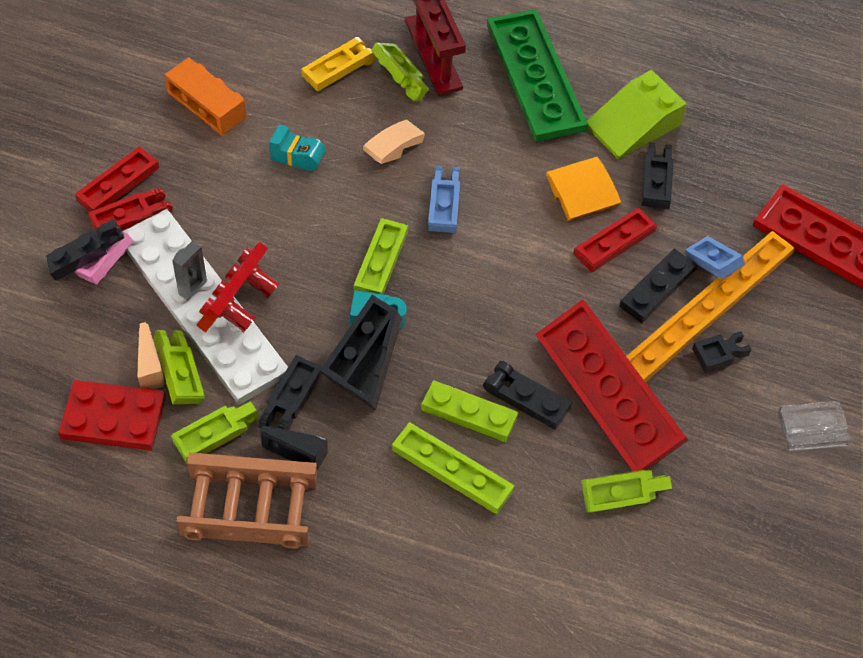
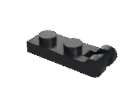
(527, 395)

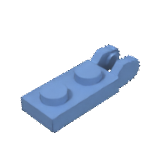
(444, 202)

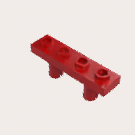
(224, 303)

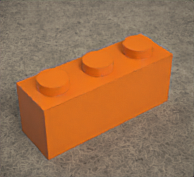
(205, 96)

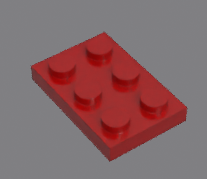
(112, 415)

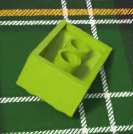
(637, 115)

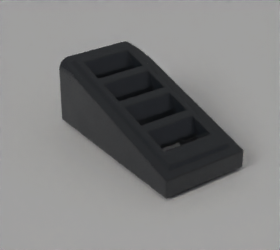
(294, 445)

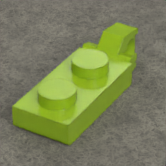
(402, 69)
(214, 429)
(622, 489)

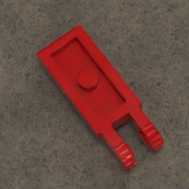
(131, 209)

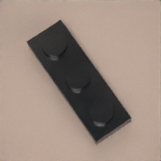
(658, 285)

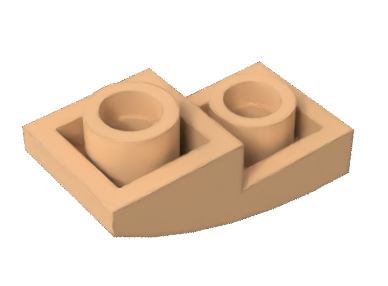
(392, 140)

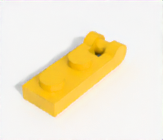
(337, 64)

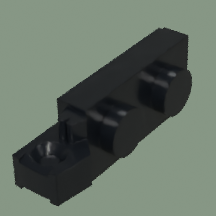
(83, 250)

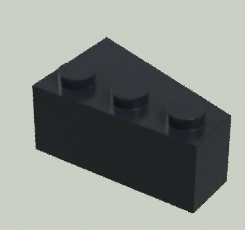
(365, 352)

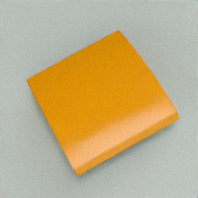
(583, 188)

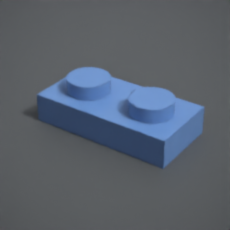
(715, 257)

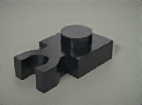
(718, 353)

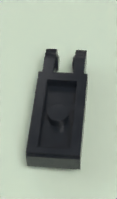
(657, 178)
(291, 392)

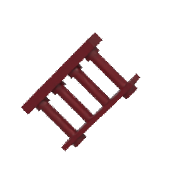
(437, 42)

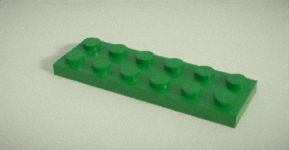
(536, 75)

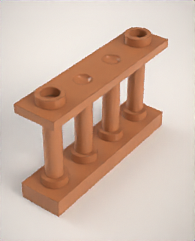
(243, 470)

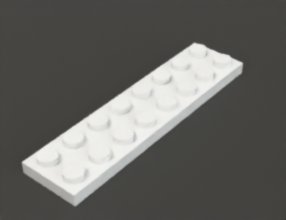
(240, 360)

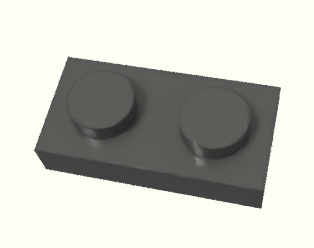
(189, 270)

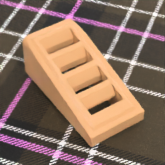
(149, 368)

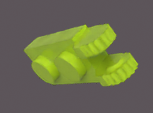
(178, 368)

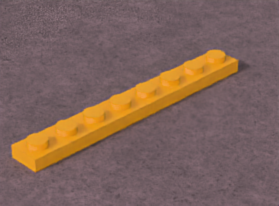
(708, 306)

